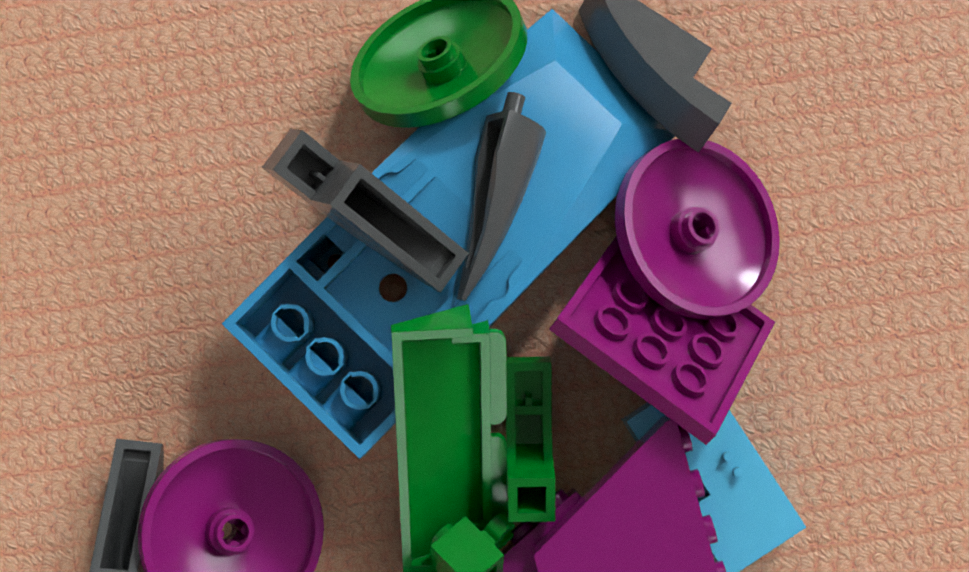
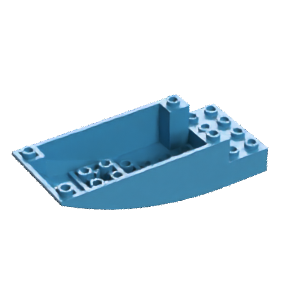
(331, 328)

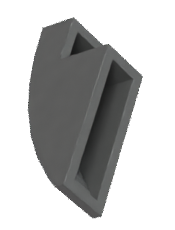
(656, 66)
(365, 209)
(130, 478)

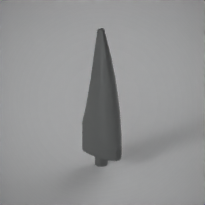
(502, 174)

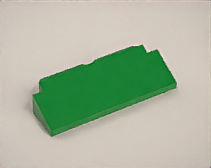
(446, 399)

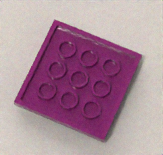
(669, 360)

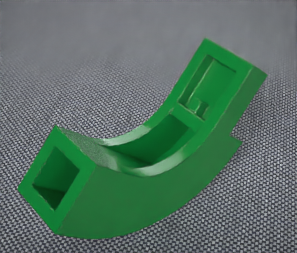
(530, 440)

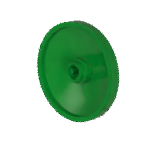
(437, 60)

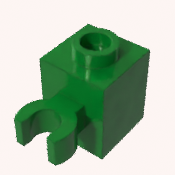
(469, 549)

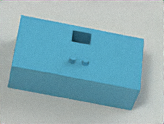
(740, 492)

